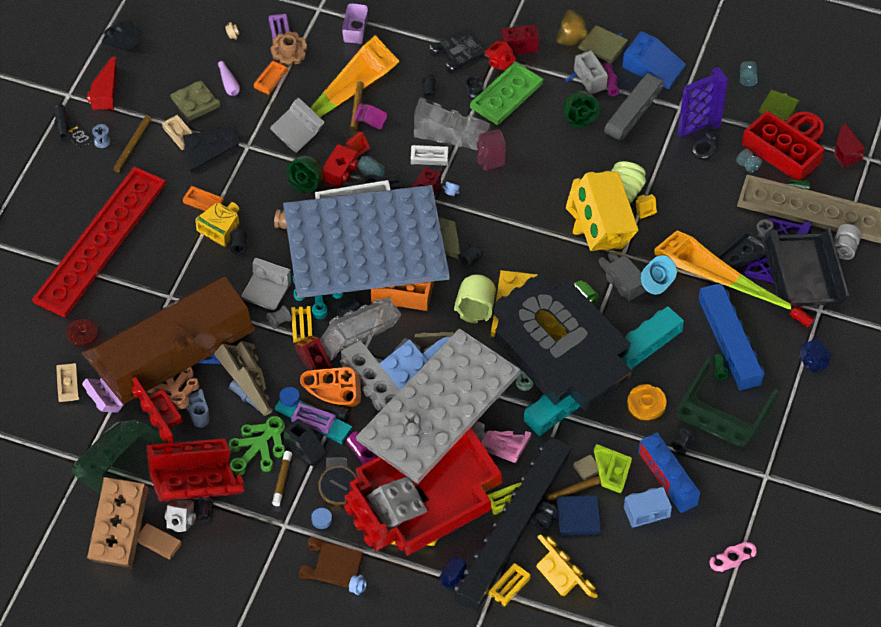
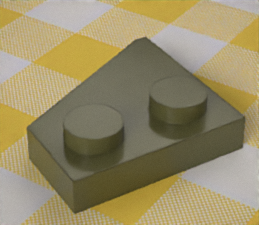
(449, 237)

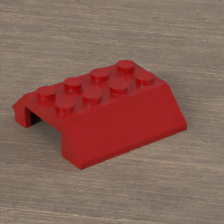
(192, 470)

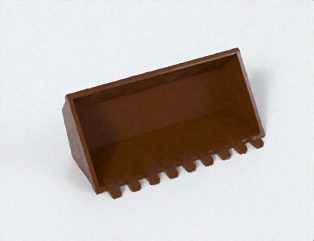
(171, 339)

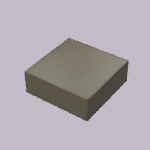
(586, 467)

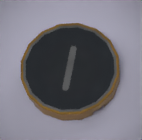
(335, 484)

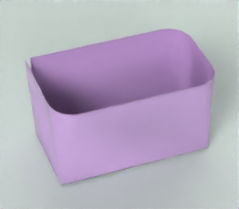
(354, 12)

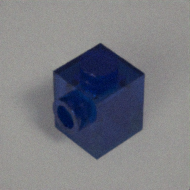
(814, 355)

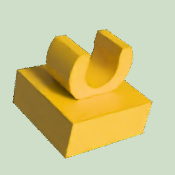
(646, 206)

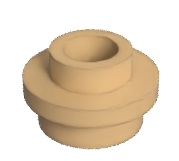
(232, 31)

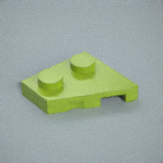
(612, 467)

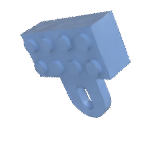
(408, 361)

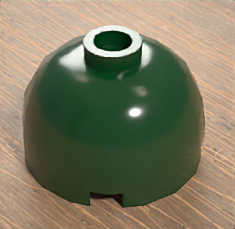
(581, 109)
(305, 174)

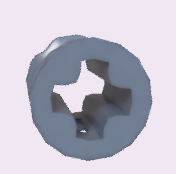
(98, 136)

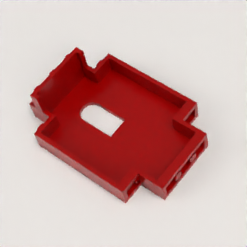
(453, 493)

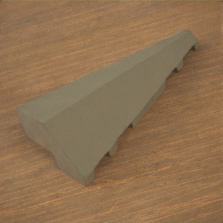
(243, 368)

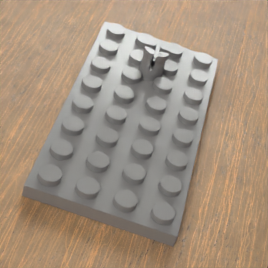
(438, 405)

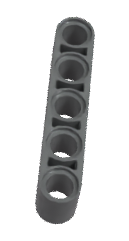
(634, 107)

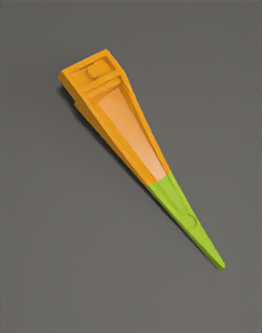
(366, 66)
(695, 258)

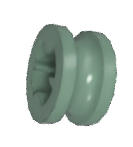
(524, 386)

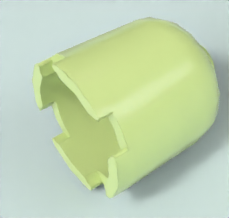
(475, 298)

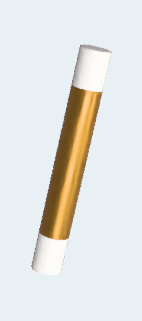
(282, 478)

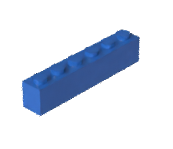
(731, 337)

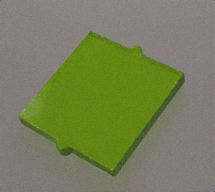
(779, 105)

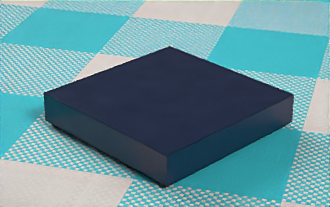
(578, 515)

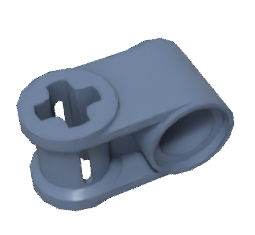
(196, 407)

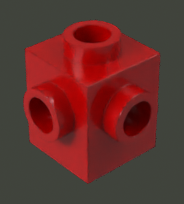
(500, 55)

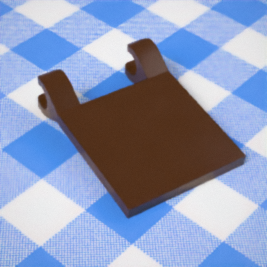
(334, 564)

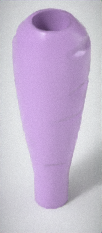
(229, 81)

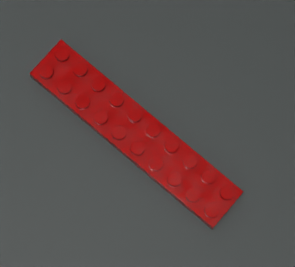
(99, 242)

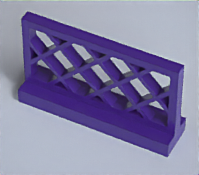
(714, 101)
(784, 226)

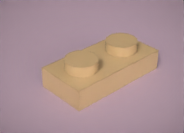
(176, 128)
(67, 382)

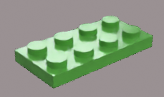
(506, 93)

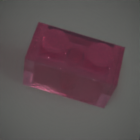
(491, 149)

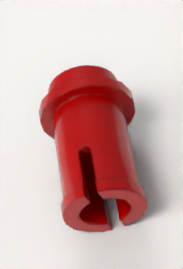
(803, 317)

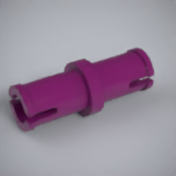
(612, 80)

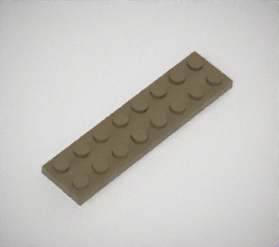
(809, 206)

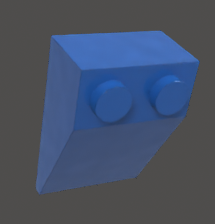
(651, 56)

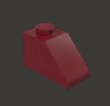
(313, 354)

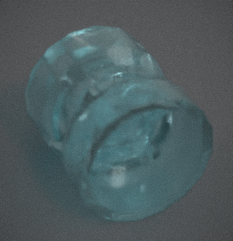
(748, 73)
(749, 161)

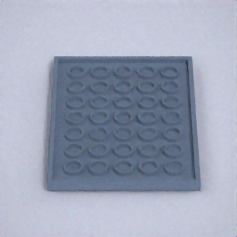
(365, 241)

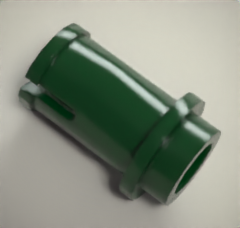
(799, 183)
(720, 371)

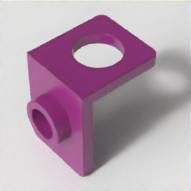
(371, 115)

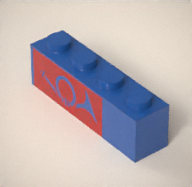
(669, 472)

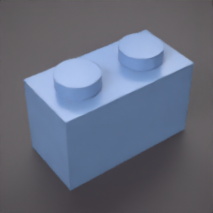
(647, 506)

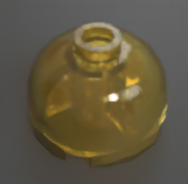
(572, 29)

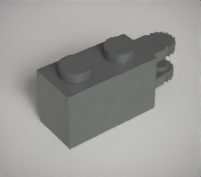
(623, 275)

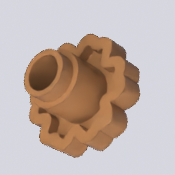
(288, 49)

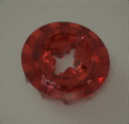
(82, 325)

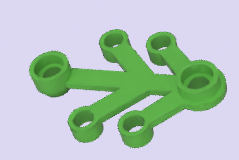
(258, 443)

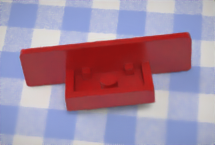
(161, 410)

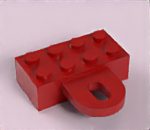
(784, 144)

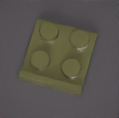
(604, 44)
(195, 100)

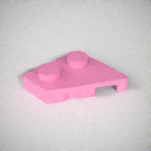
(505, 444)

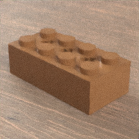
(125, 533)

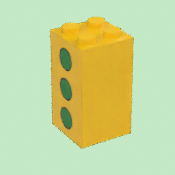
(604, 211)

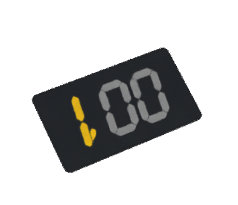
(79, 134)

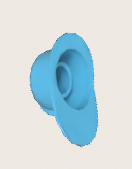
(658, 274)

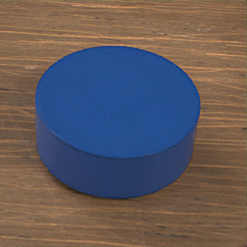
(289, 397)

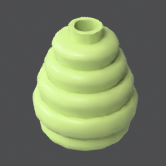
(632, 178)

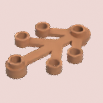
(179, 399)

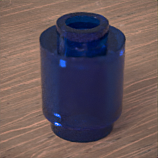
(453, 572)

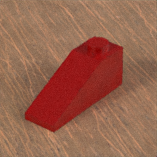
(103, 87)

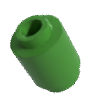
(587, 291)

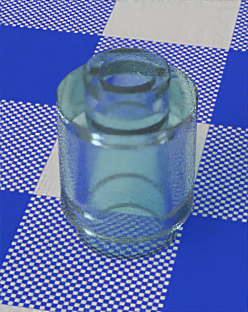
(369, 166)

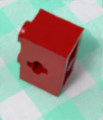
(340, 166)

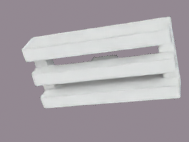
(431, 157)

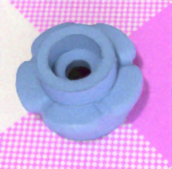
(451, 188)
(357, 584)

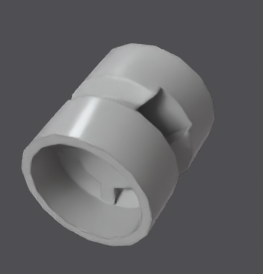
(847, 241)

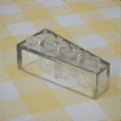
(447, 127)
(359, 326)

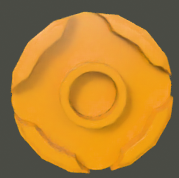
(646, 402)

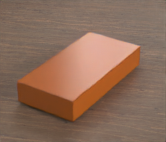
(270, 77)
(201, 199)

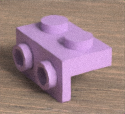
(102, 395)

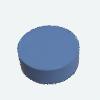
(321, 518)

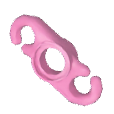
(727, 563)

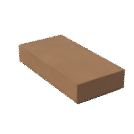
(158, 541)

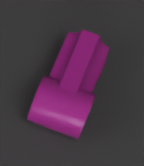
(363, 453)

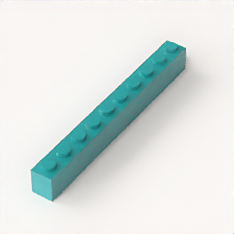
(644, 341)

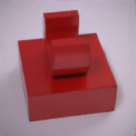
(358, 143)

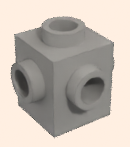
(180, 515)

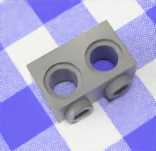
(590, 72)

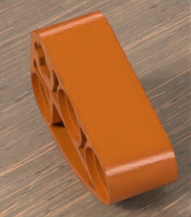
(338, 389)

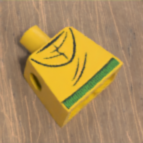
(218, 222)

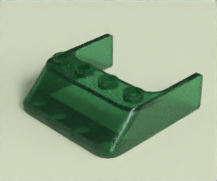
(716, 421)
(109, 449)

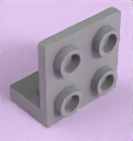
(297, 125)
(267, 284)
(396, 502)

